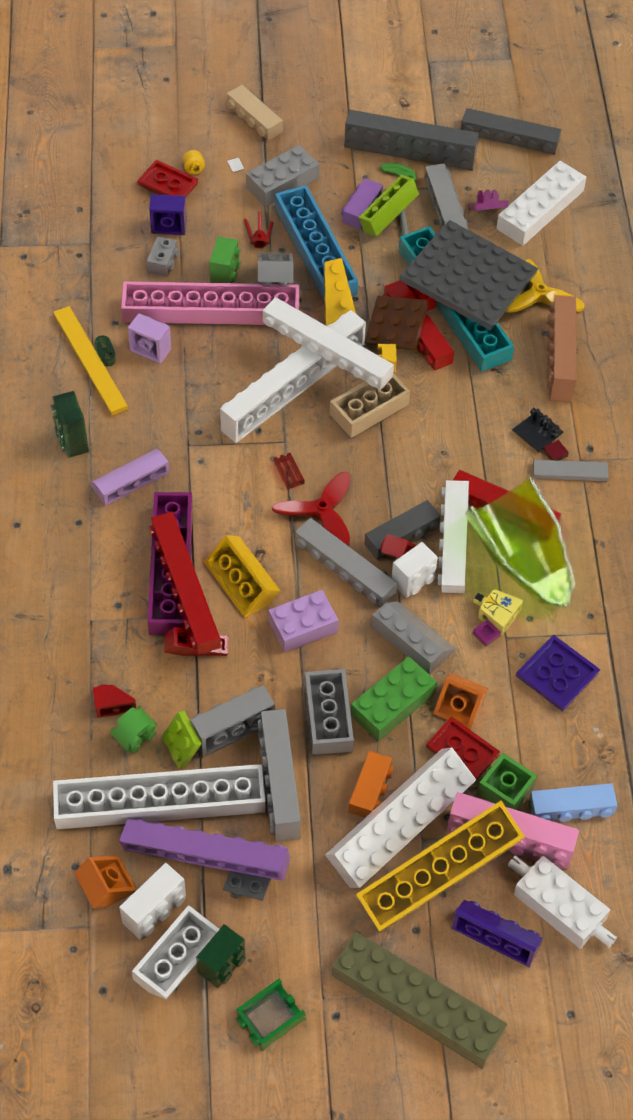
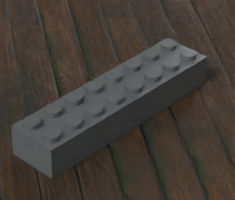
(411, 139)

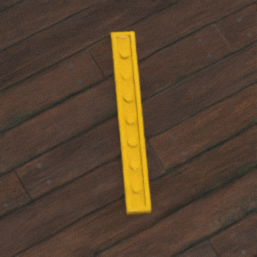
(90, 361)

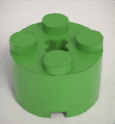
(133, 729)

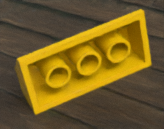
(241, 575)

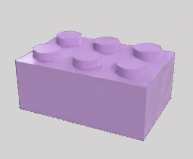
(303, 621)

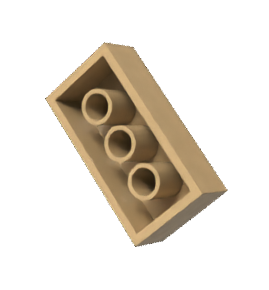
(368, 405)

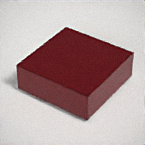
(555, 451)

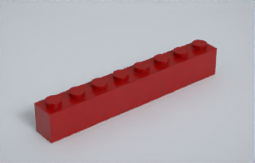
(185, 583)

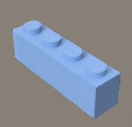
(574, 802)

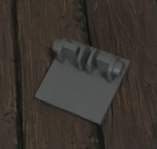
(246, 885)

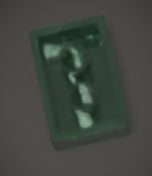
(69, 424)

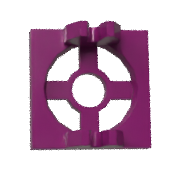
(488, 201)

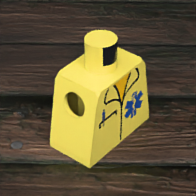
(498, 608)

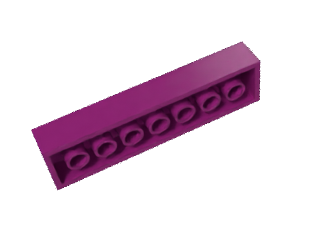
(162, 607)

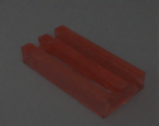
(283, 459)

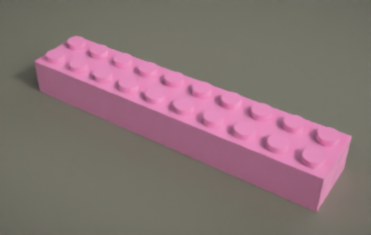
(203, 301)

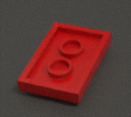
(167, 180)
(471, 748)

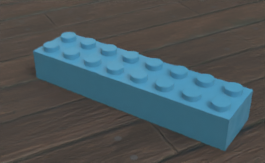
(311, 235)

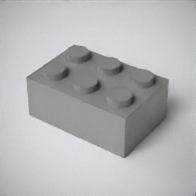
(275, 268)

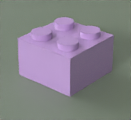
(149, 338)

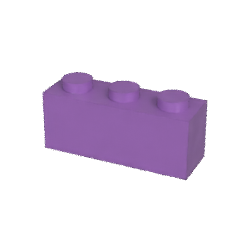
(364, 196)

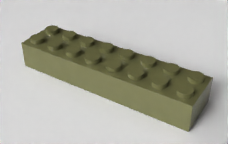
(419, 999)

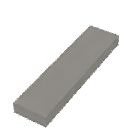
(570, 470)

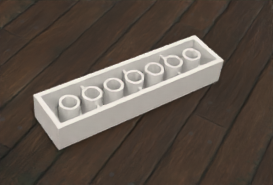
(400, 818)

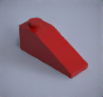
(178, 643)

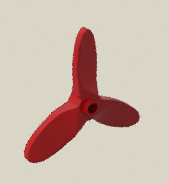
(322, 507)

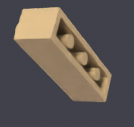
(254, 112)

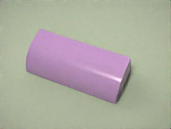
(130, 476)

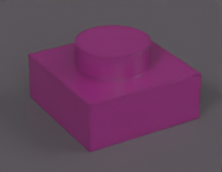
(486, 633)

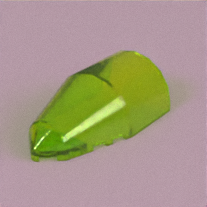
(526, 543)

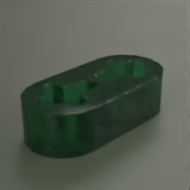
(106, 350)

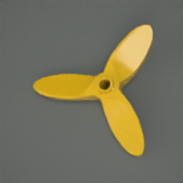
(539, 293)

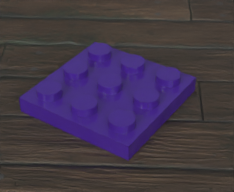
(557, 673)

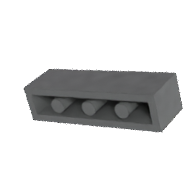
(408, 526)

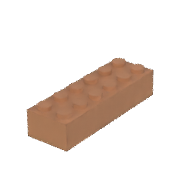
(561, 348)

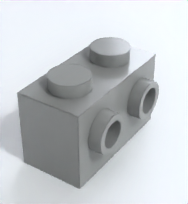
(162, 256)

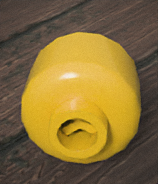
(193, 160)

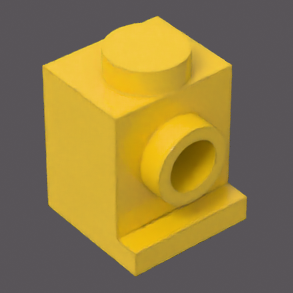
(388, 352)

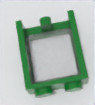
(269, 1015)

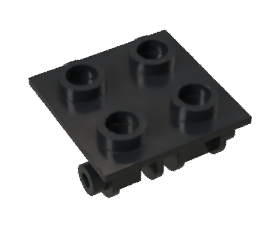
(538, 430)

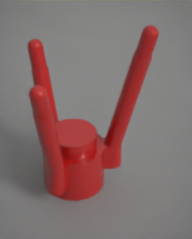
(259, 238)

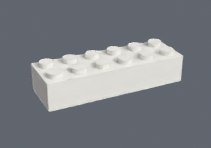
(541, 203)

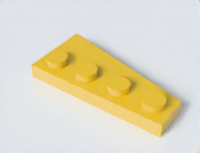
(337, 291)

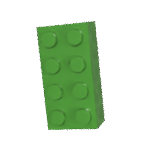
(393, 698)

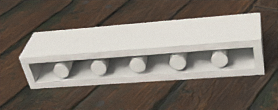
(455, 537)

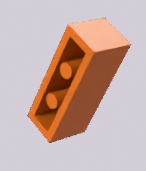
(371, 784)

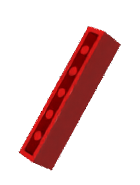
(431, 341)
(484, 492)

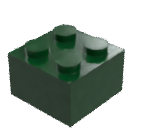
(221, 956)

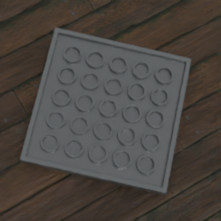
(469, 274)

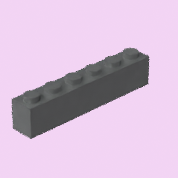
(511, 131)

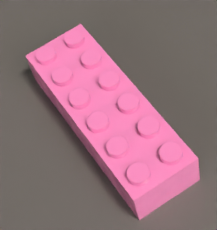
(541, 835)

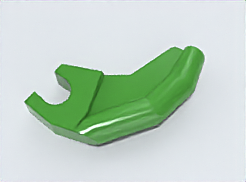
(398, 169)

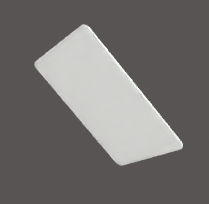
(235, 164)

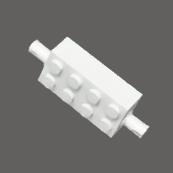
(561, 902)

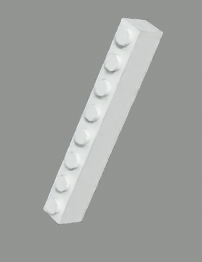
(328, 343)

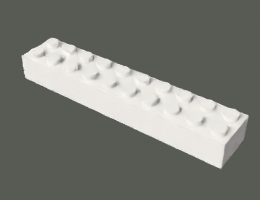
(283, 383)
(158, 796)

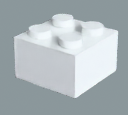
(414, 569)

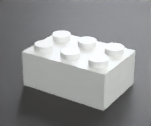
(153, 901)

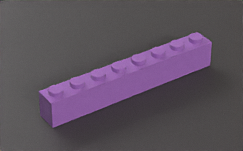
(205, 849)

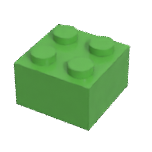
(224, 261)
(507, 782)

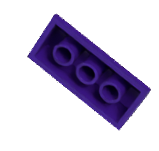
(496, 933)

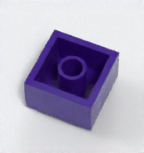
(168, 214)

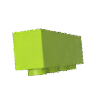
(388, 205)

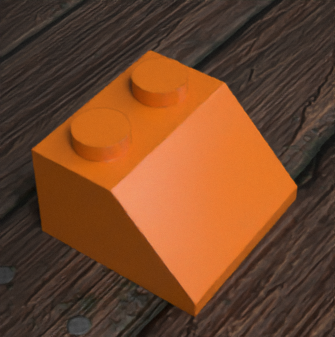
(460, 700)
(104, 880)

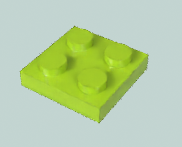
(181, 739)

